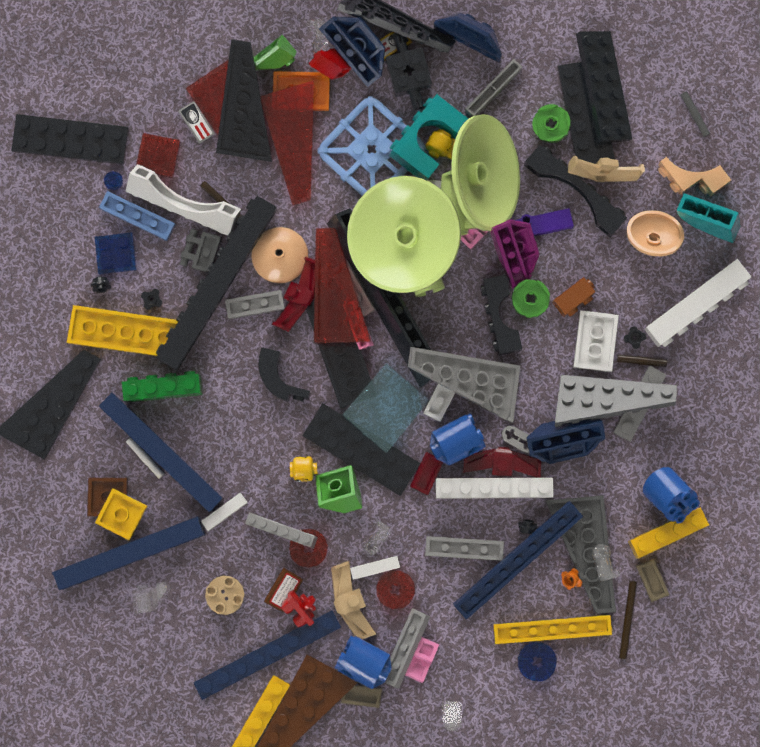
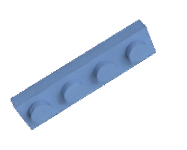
(137, 216)

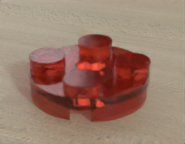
(309, 559)
(406, 592)

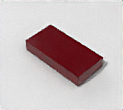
(426, 474)

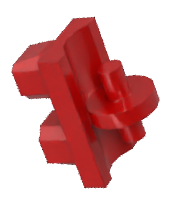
(303, 606)

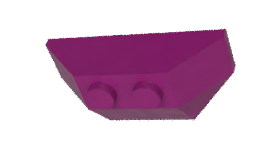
(515, 249)

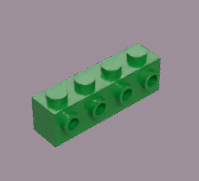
(162, 388)

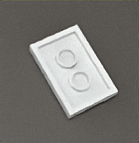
(595, 341)

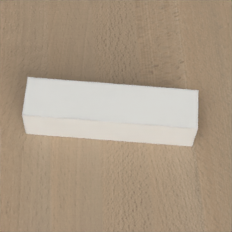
(224, 512)
(375, 567)

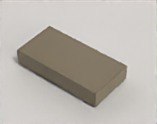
(652, 580)
(363, 696)

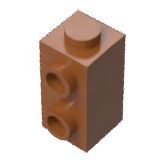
(574, 296)

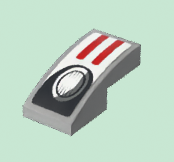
(196, 122)

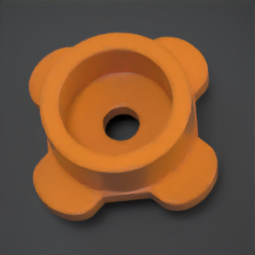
(566, 579)

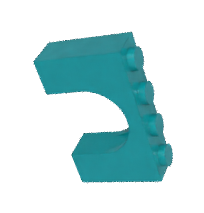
(407, 151)

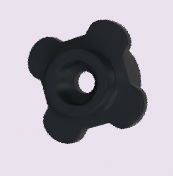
(100, 284)
(156, 299)
(634, 342)
(527, 526)

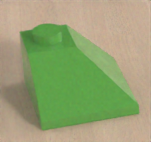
(275, 55)
(338, 490)

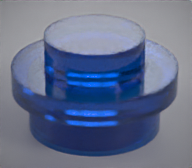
(113, 180)

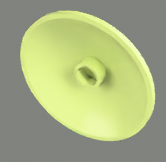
(483, 174)
(404, 235)

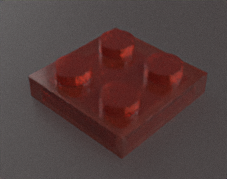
(159, 154)

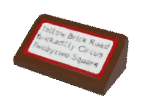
(279, 592)

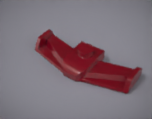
(298, 296)
(503, 462)

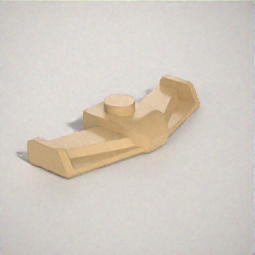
(604, 170)
(349, 601)

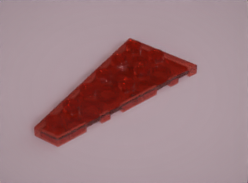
(291, 128)
(337, 307)

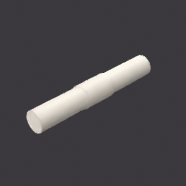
(145, 458)

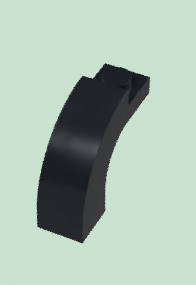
(268, 371)

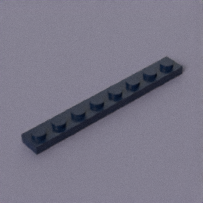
(517, 560)
(266, 655)

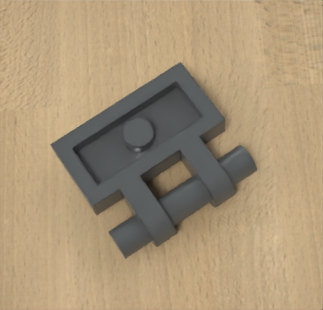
(205, 253)

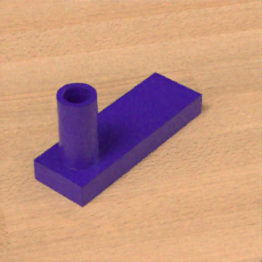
(549, 222)

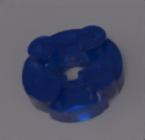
(534, 672)

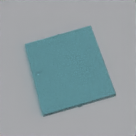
(385, 408)

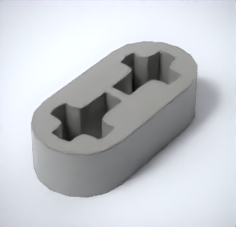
(513, 442)

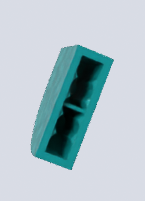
(709, 217)

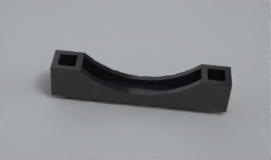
(545, 165)

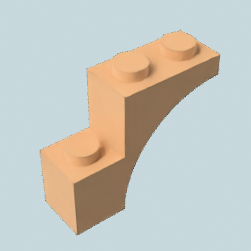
(682, 180)

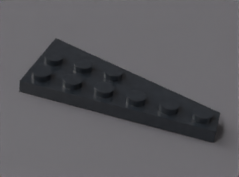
(394, 20)
(242, 115)
(45, 414)

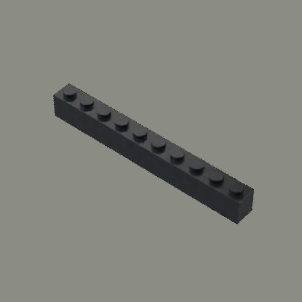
(216, 283)
(387, 304)

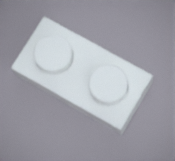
(439, 403)

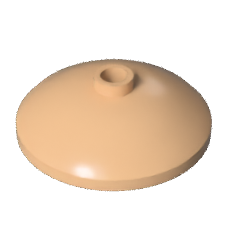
(655, 233)
(284, 267)

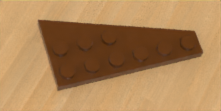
(307, 700)

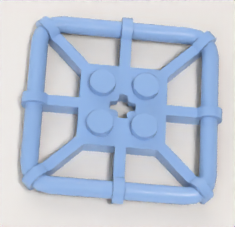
(359, 147)

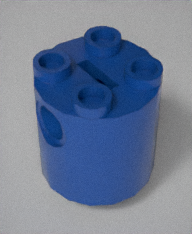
(456, 440)
(670, 494)
(364, 663)

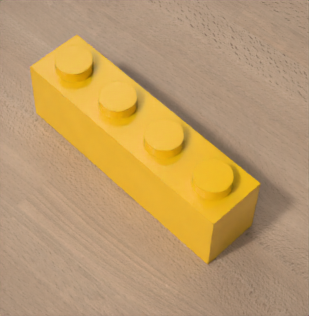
(667, 533)

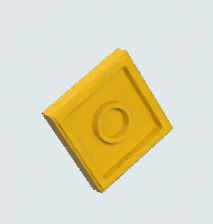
(121, 514)

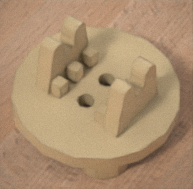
(216, 599)

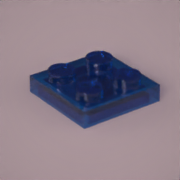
(115, 253)

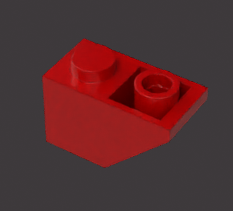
(330, 63)

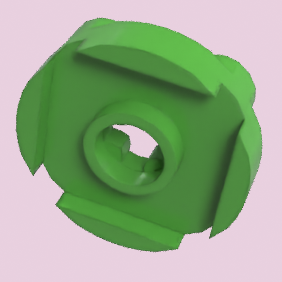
(542, 118)
(541, 299)

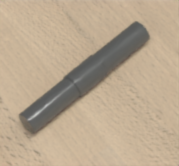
(695, 114)

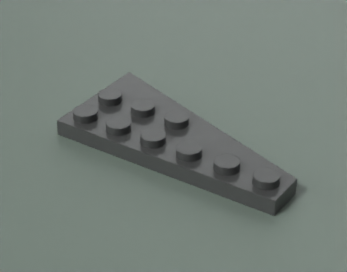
(581, 540)

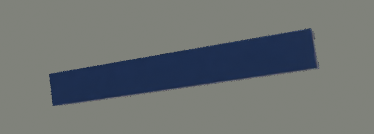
(161, 452)
(128, 553)

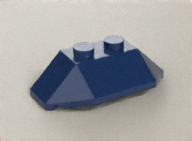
(471, 34)
(357, 46)
(565, 441)

